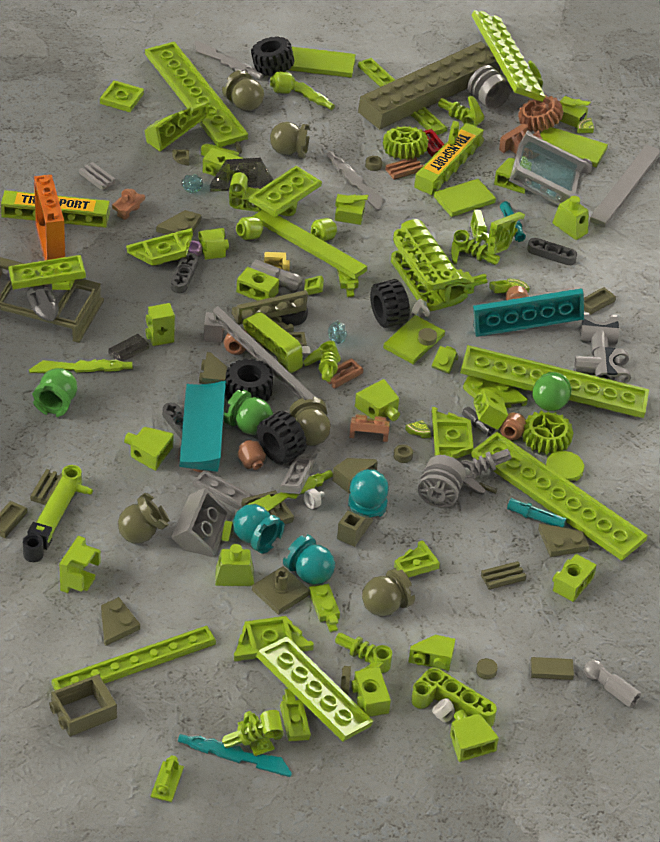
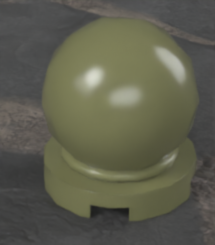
(243, 91)
(289, 138)
(313, 419)
(141, 520)
(387, 593)

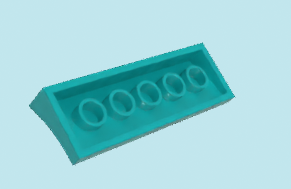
(528, 312)
(202, 426)

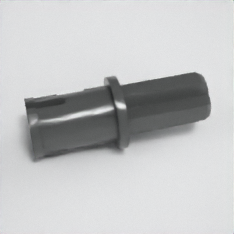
(470, 414)

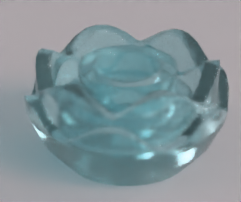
(192, 183)
(337, 332)

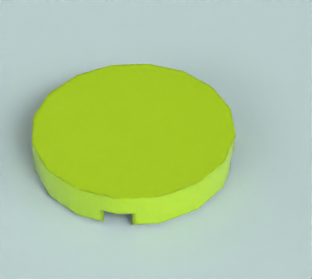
(566, 464)

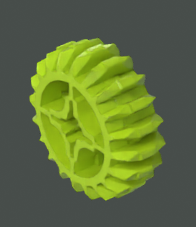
(405, 142)
(547, 432)

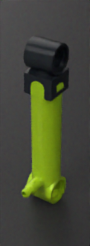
(41, 531)

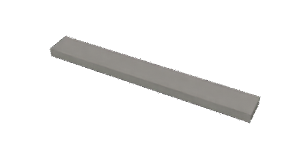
(625, 186)
(261, 354)

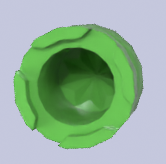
(552, 391)
(55, 392)
(246, 412)

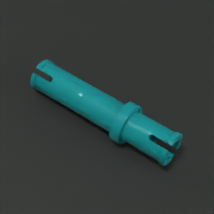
(507, 210)
(530, 511)

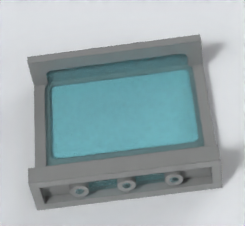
(546, 169)

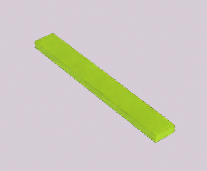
(382, 78)
(312, 244)
(141, 658)

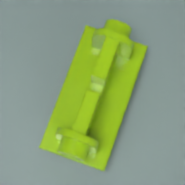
(261, 745)
(167, 779)

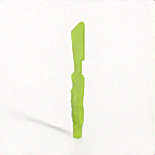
(313, 96)
(82, 366)
(312, 482)

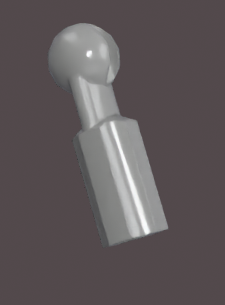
(286, 279)
(613, 684)

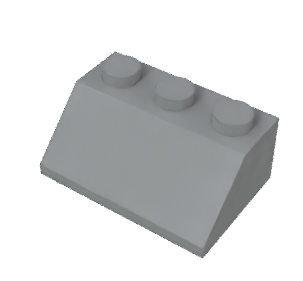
(201, 523)

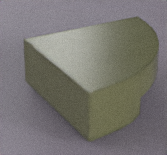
(181, 156)
(345, 679)

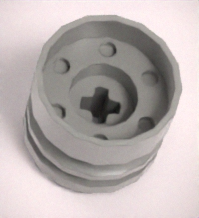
(489, 87)
(441, 481)

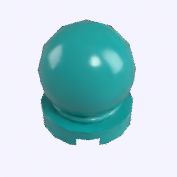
(369, 493)
(257, 527)
(310, 561)

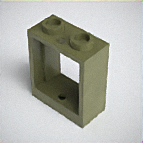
(77, 691)

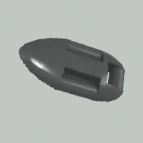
(43, 302)

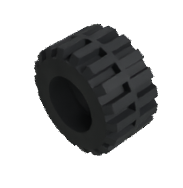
(272, 55)
(390, 303)
(250, 376)
(281, 437)

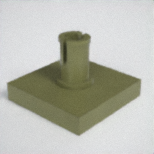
(280, 590)

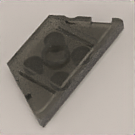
(253, 168)

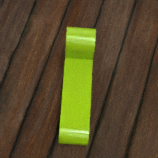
(240, 192)
(276, 340)
(440, 685)

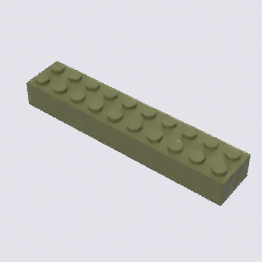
(425, 86)

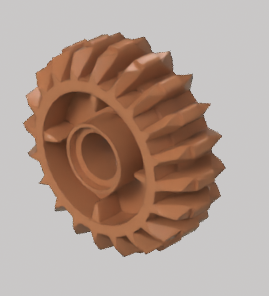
(541, 115)

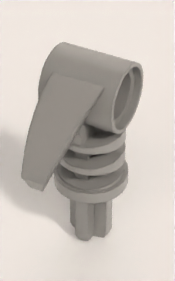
(477, 466)

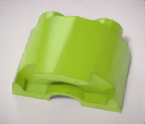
(213, 243)

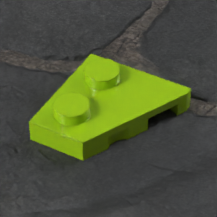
(417, 561)

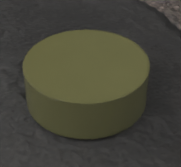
(373, 163)
(427, 336)
(403, 453)
(486, 668)

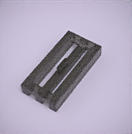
(130, 350)

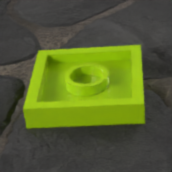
(121, 96)

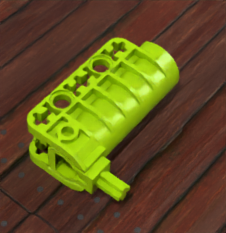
(430, 268)

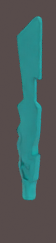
(236, 754)

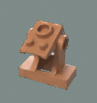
(509, 142)

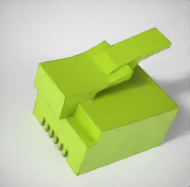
(573, 110)
(350, 208)

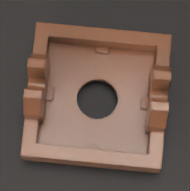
(364, 424)

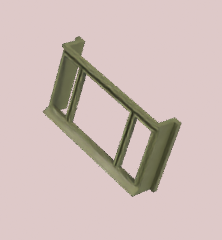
(84, 317)

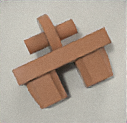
(128, 202)

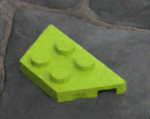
(502, 232)
(162, 248)
(509, 394)
(451, 434)
(264, 632)

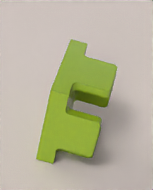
(74, 562)

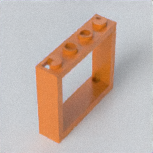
(49, 218)

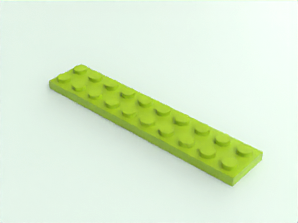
(508, 55)
(193, 90)
(585, 387)
(563, 498)

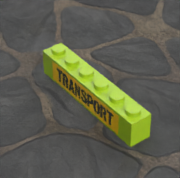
(448, 159)
(74, 210)

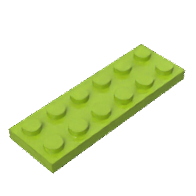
(314, 689)

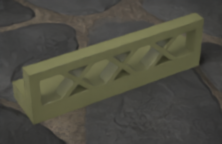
(272, 307)

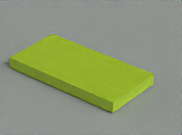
(323, 62)
(575, 144)
(285, 191)
(47, 272)

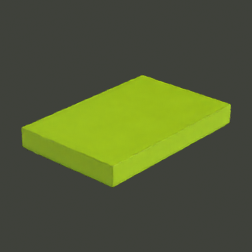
(464, 197)
(406, 343)

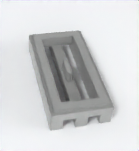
(100, 175)

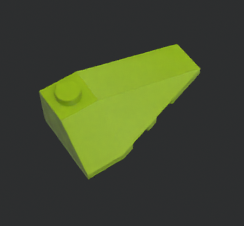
(172, 127)

